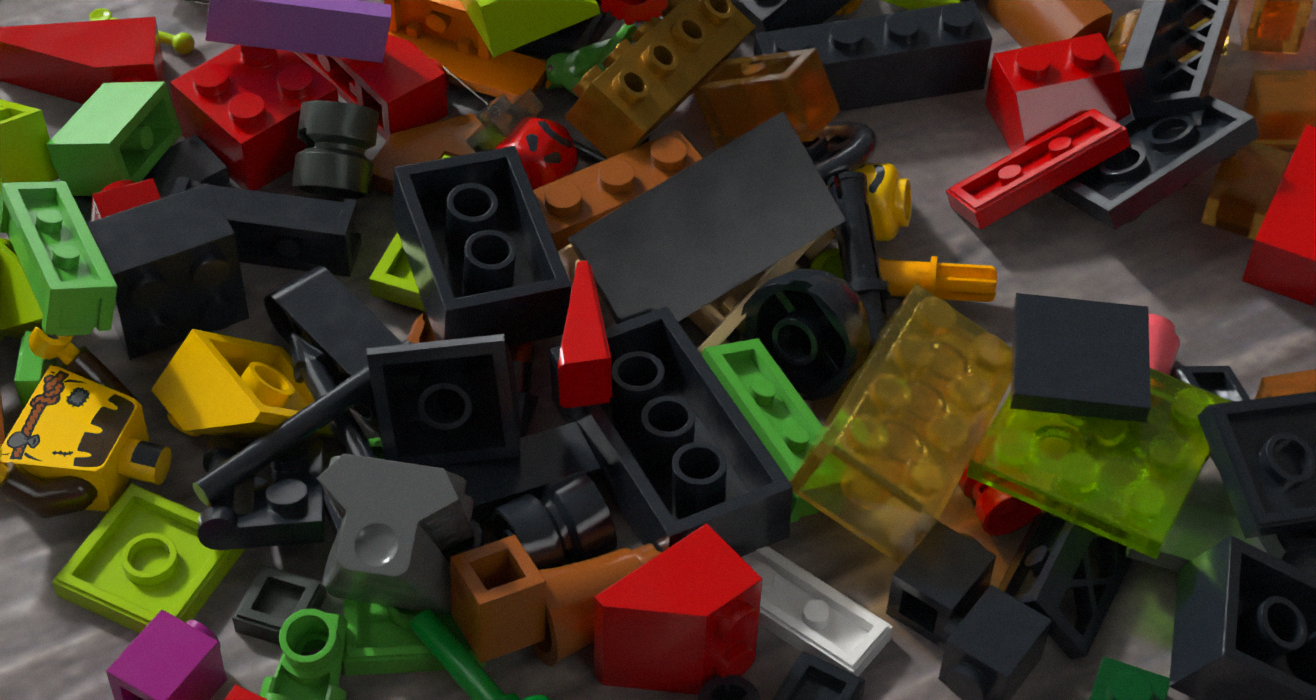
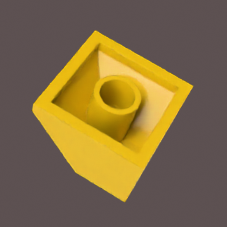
(230, 387)

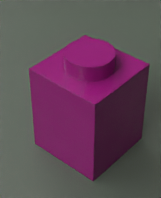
(169, 662)

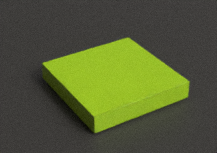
(144, 561)

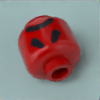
(544, 151)

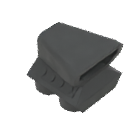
(394, 531)

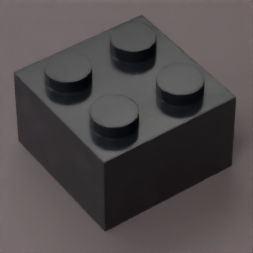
(171, 270)

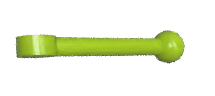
(182, 43)

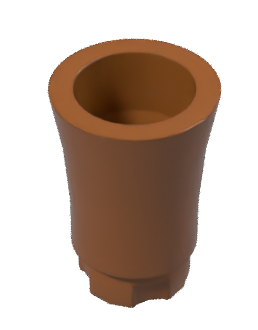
(571, 599)

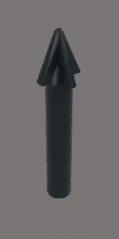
(309, 368)

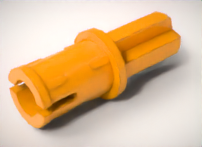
(942, 280)

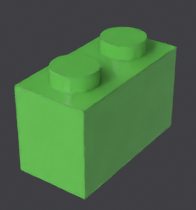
(115, 136)

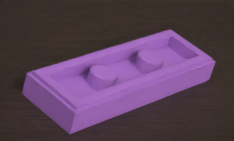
(306, 26)

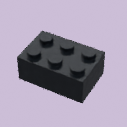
(480, 248)

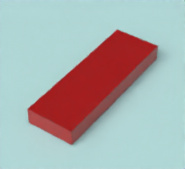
(1037, 168)

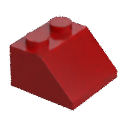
(1052, 84)
(679, 618)

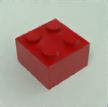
(249, 109)

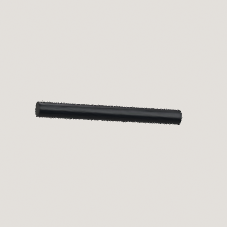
(284, 437)

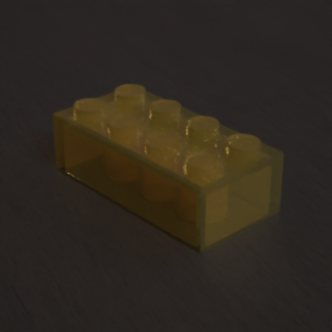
(906, 425)

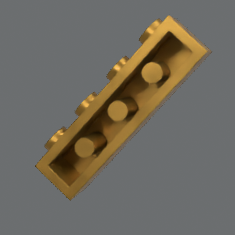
(656, 73)

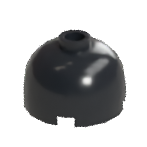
(810, 328)

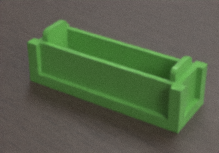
(58, 257)
(768, 405)

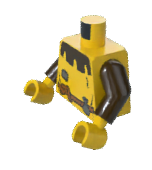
(77, 437)

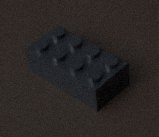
(678, 443)

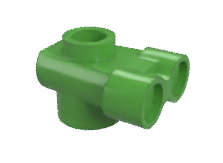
(312, 675)

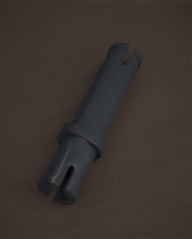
(859, 247)

